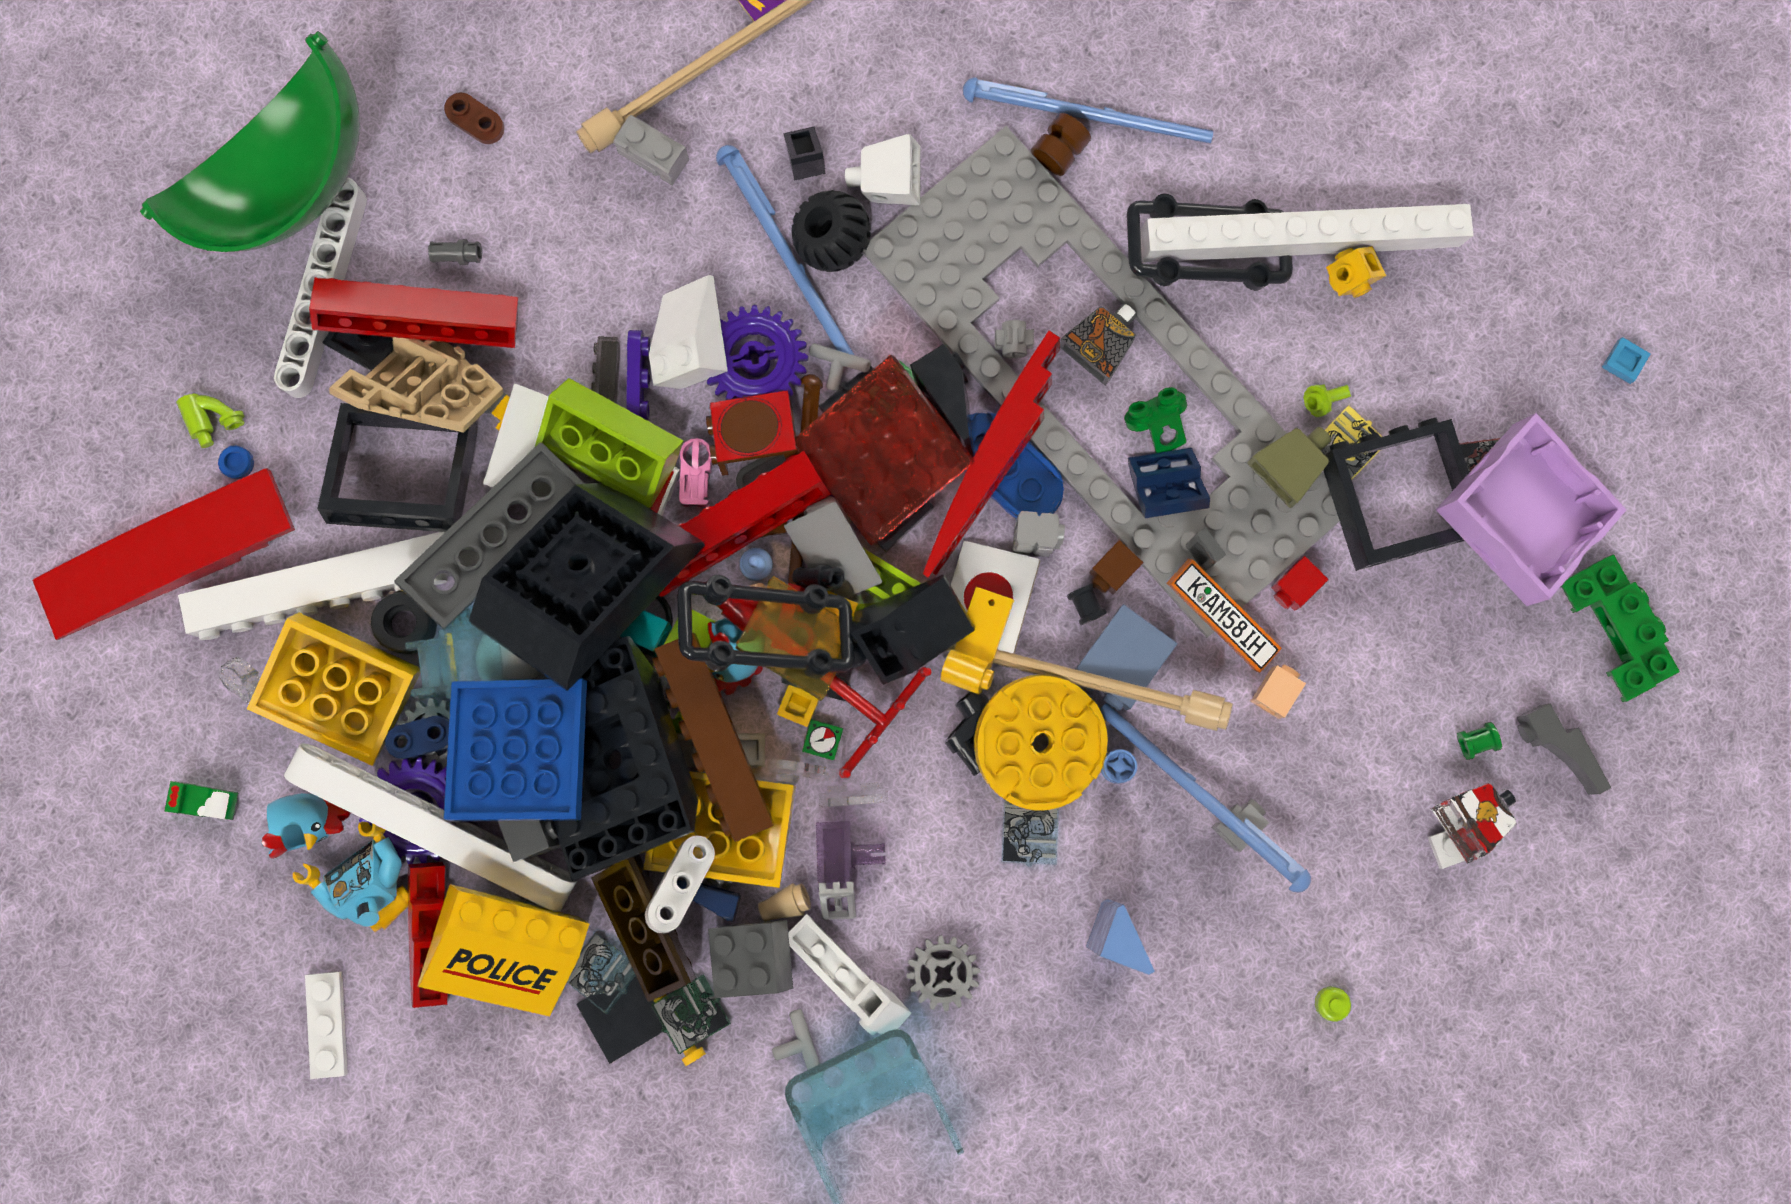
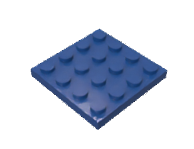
(515, 751)

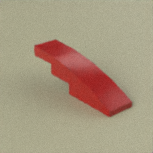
(425, 904)

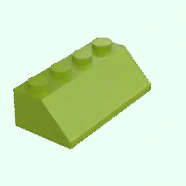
(608, 442)

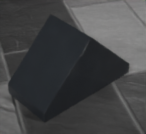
(804, 153)

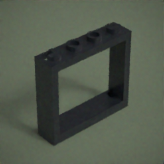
(1347, 503)
(386, 513)

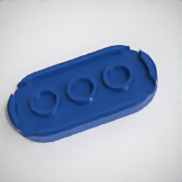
(1028, 482)

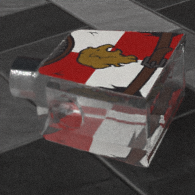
(1477, 819)

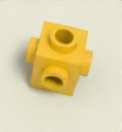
(1355, 271)

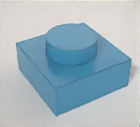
(1626, 360)

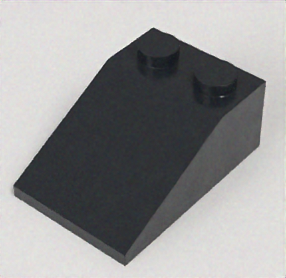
(944, 385)

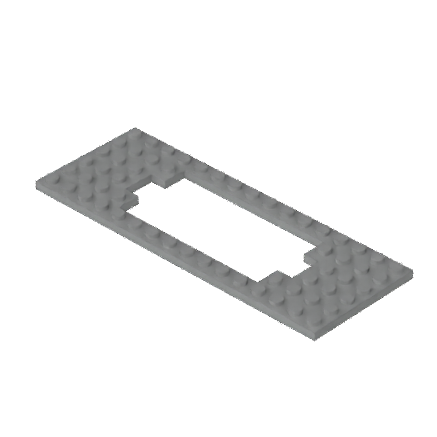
(1009, 203)

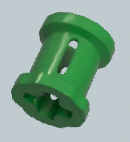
(1479, 740)

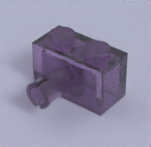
(839, 855)

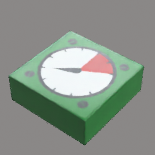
(822, 740)

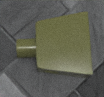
(1292, 463)

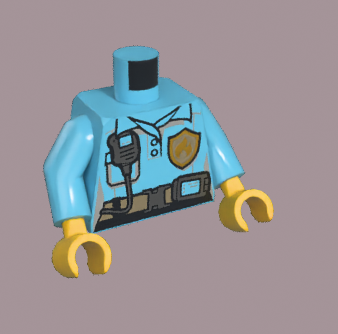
(361, 882)

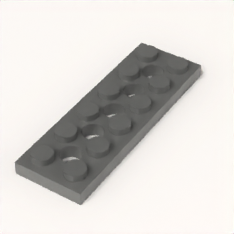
(468, 532)

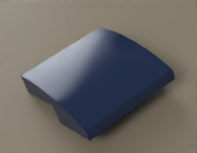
(1168, 483)

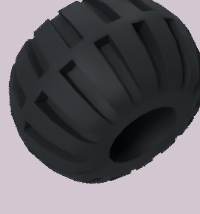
(831, 231)

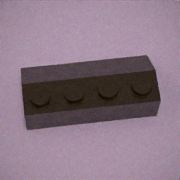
(654, 956)

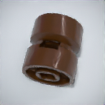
(1064, 140)

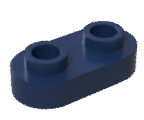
(418, 737)

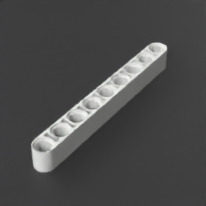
(425, 826)

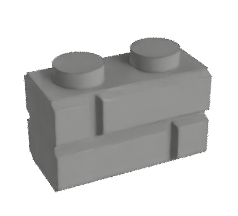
(651, 149)
(1037, 534)

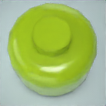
(1332, 1004)

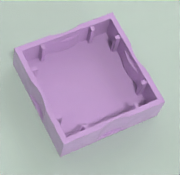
(1531, 510)

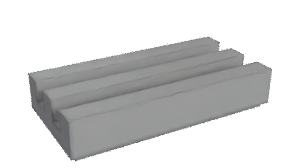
(837, 894)

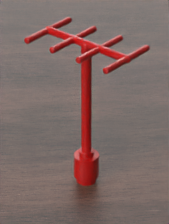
(739, 612)

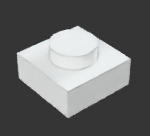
(1444, 850)

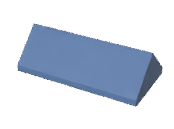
(1117, 939)

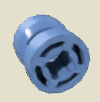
(1124, 766)

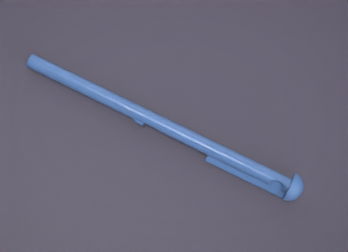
(1038, 100)
(763, 210)
(1245, 830)

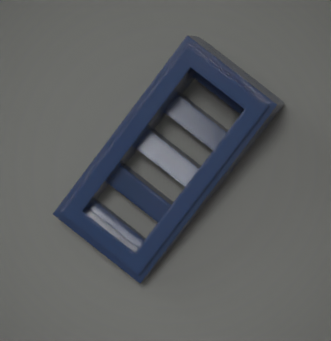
(718, 900)

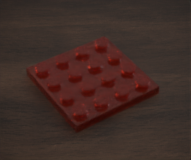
(883, 450)

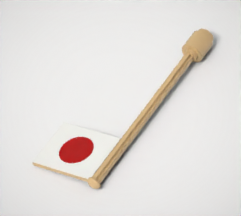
(1014, 578)

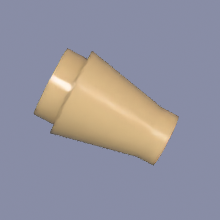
(786, 903)

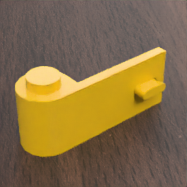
(973, 656)

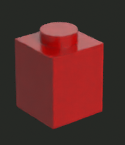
(1298, 584)

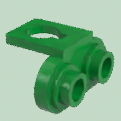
(1156, 414)

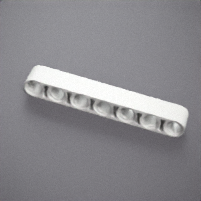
(299, 331)

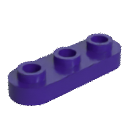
(637, 376)

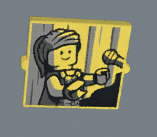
(1350, 427)

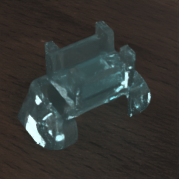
(457, 655)

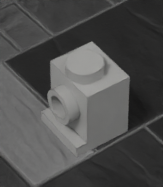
(1252, 812)

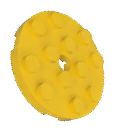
(1014, 720)

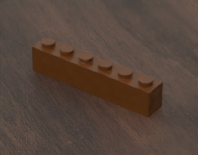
(715, 741)

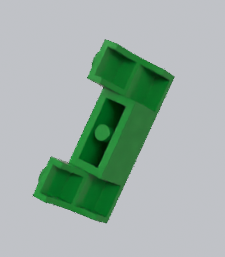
(1627, 621)

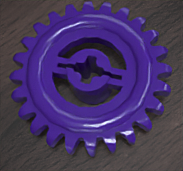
(785, 349)
(414, 778)

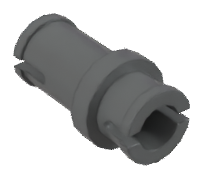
(459, 251)

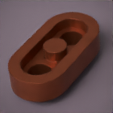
(473, 117)

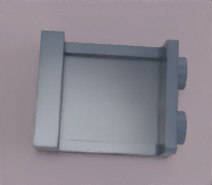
(1127, 652)

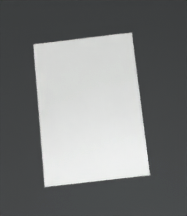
(518, 436)

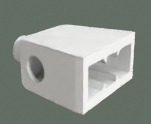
(889, 171)

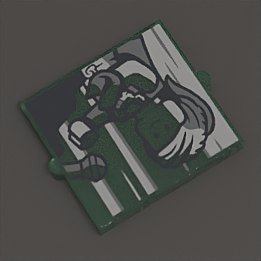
(690, 1014)

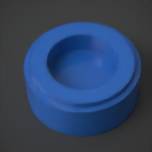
(235, 462)

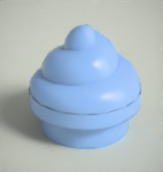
(756, 564)

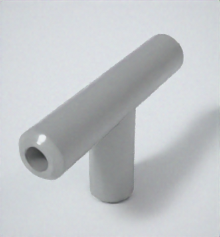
(839, 360)
(801, 1044)

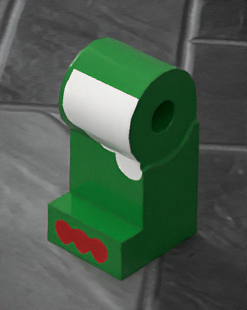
(200, 801)

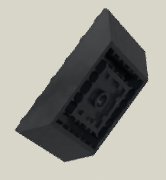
(569, 617)
(651, 791)

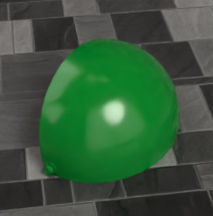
(275, 169)

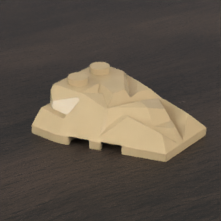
(422, 384)

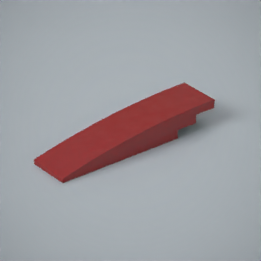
(998, 451)
(164, 553)

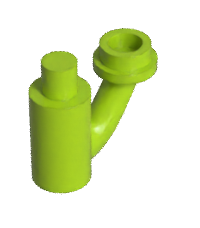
(194, 414)

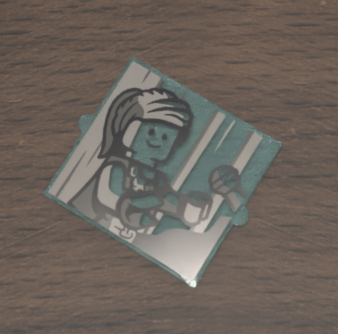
(1029, 835)
(601, 973)

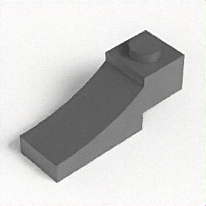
(1543, 728)

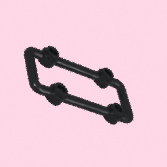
(1169, 270)
(722, 655)

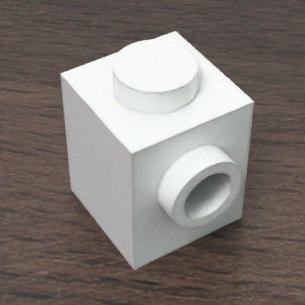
(879, 1009)

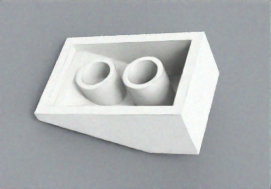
(688, 337)

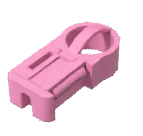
(694, 478)

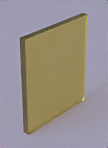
(792, 631)

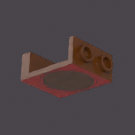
(751, 429)

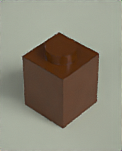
(1114, 568)

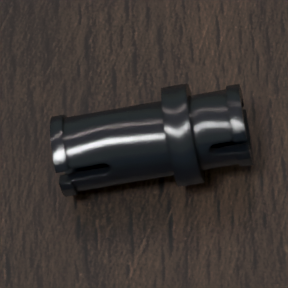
(821, 575)

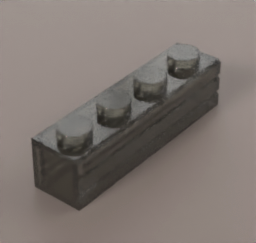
(606, 367)

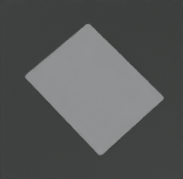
(829, 540)

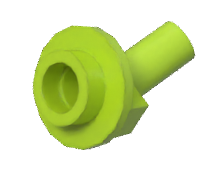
(1319, 399)

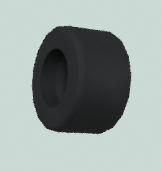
(382, 622)

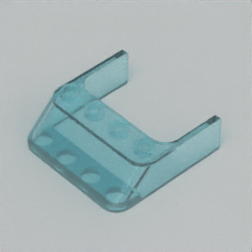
(855, 1087)

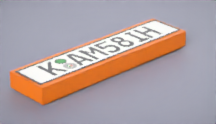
(1224, 615)

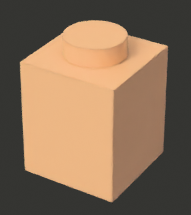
(1278, 691)

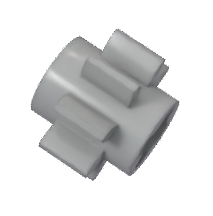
(1014, 339)

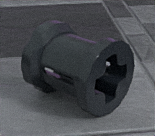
(1086, 604)

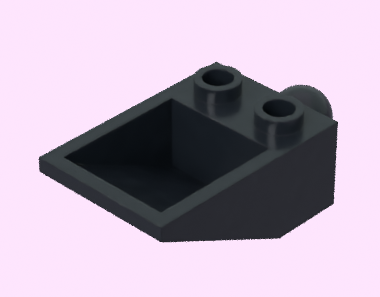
(909, 629)

